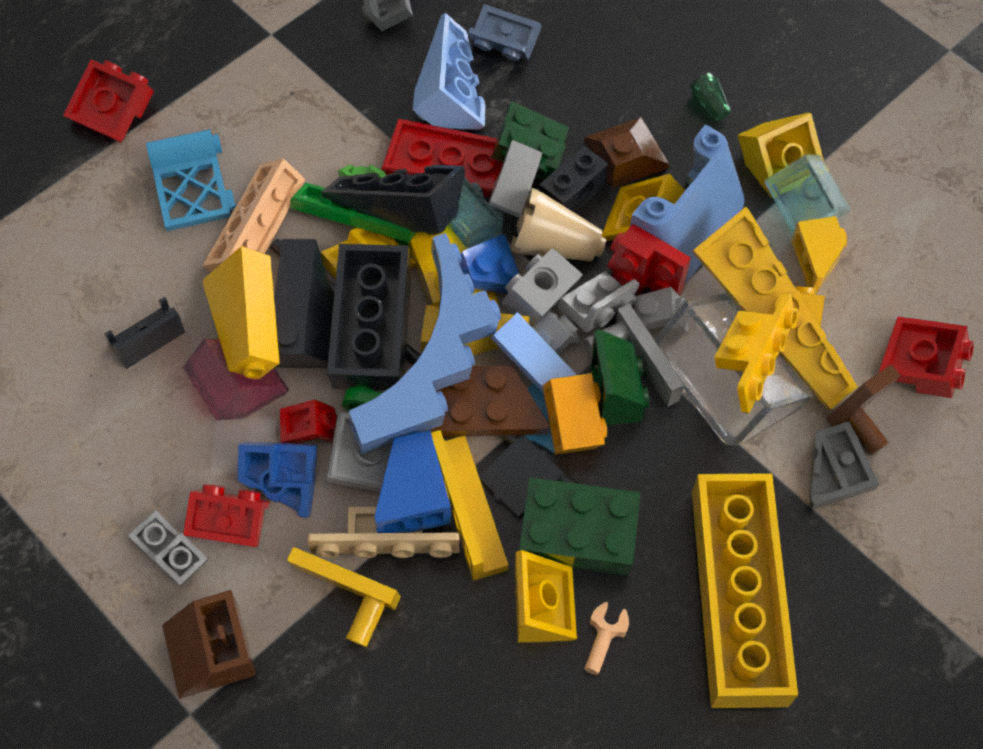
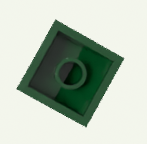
(618, 378)

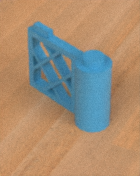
(189, 155)

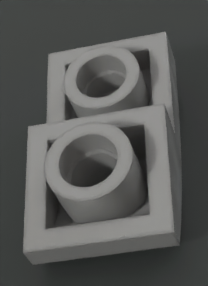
(515, 178)
(167, 548)

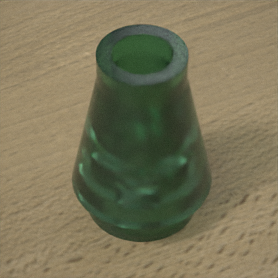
(710, 95)

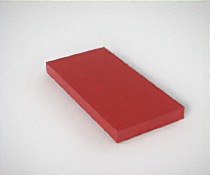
(424, 145)

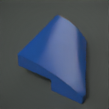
(280, 471)

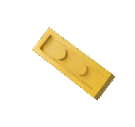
(375, 594)

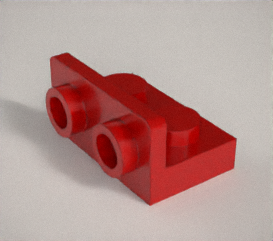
(225, 516)

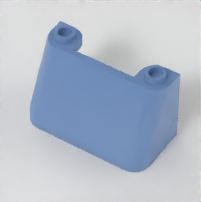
(705, 205)

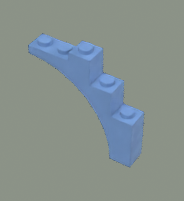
(413, 400)

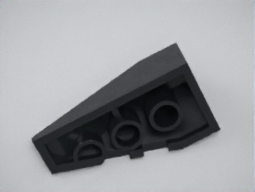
(302, 306)

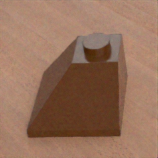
(628, 151)

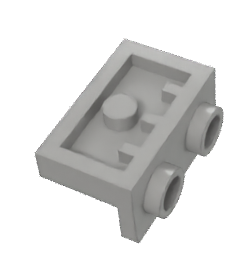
(597, 301)

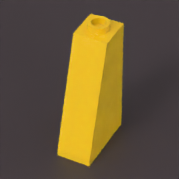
(244, 312)

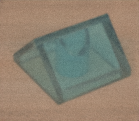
(806, 191)

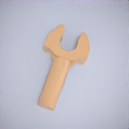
(605, 634)

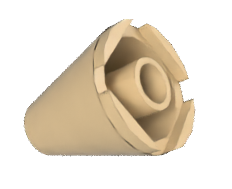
(550, 225)

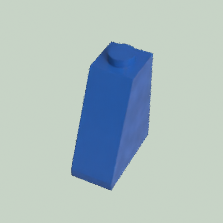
(412, 488)

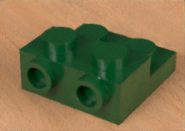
(535, 132)

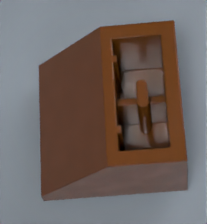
(208, 645)

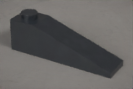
(412, 201)

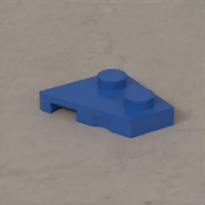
(490, 264)

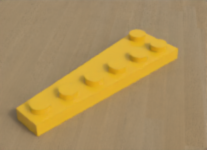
(756, 282)

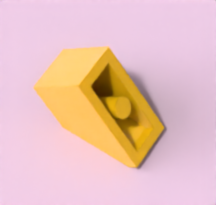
(818, 248)

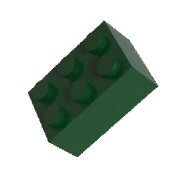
(581, 525)

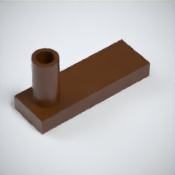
(853, 411)

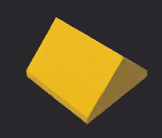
(544, 599)

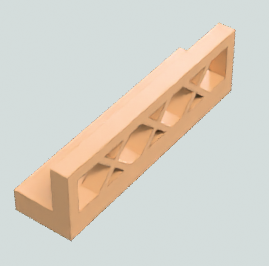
(257, 212)

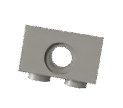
(552, 274)

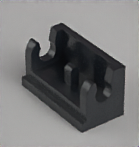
(146, 335)

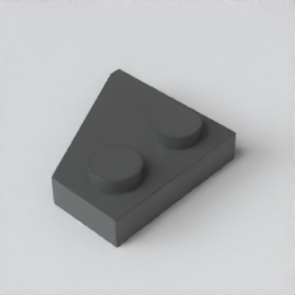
(839, 467)

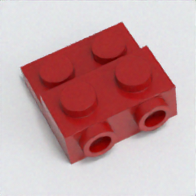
(108, 99)
(647, 261)
(929, 355)

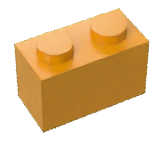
(574, 413)

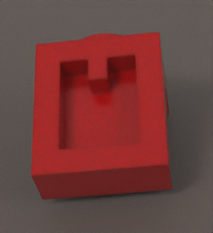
(307, 422)

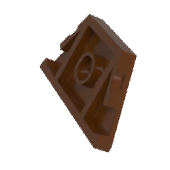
(491, 405)

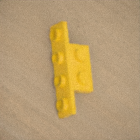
(754, 346)

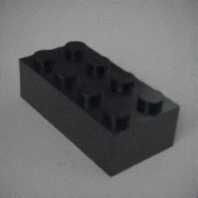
(370, 316)

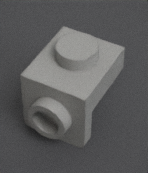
(657, 307)
(557, 331)

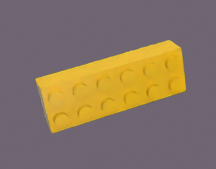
(743, 592)

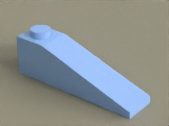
(446, 83)

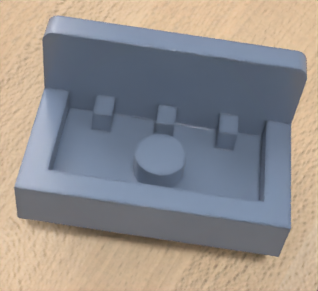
(505, 32)

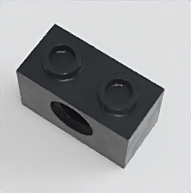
(576, 180)

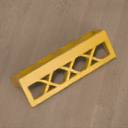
(469, 508)

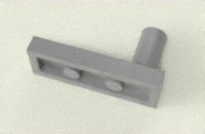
(655, 364)

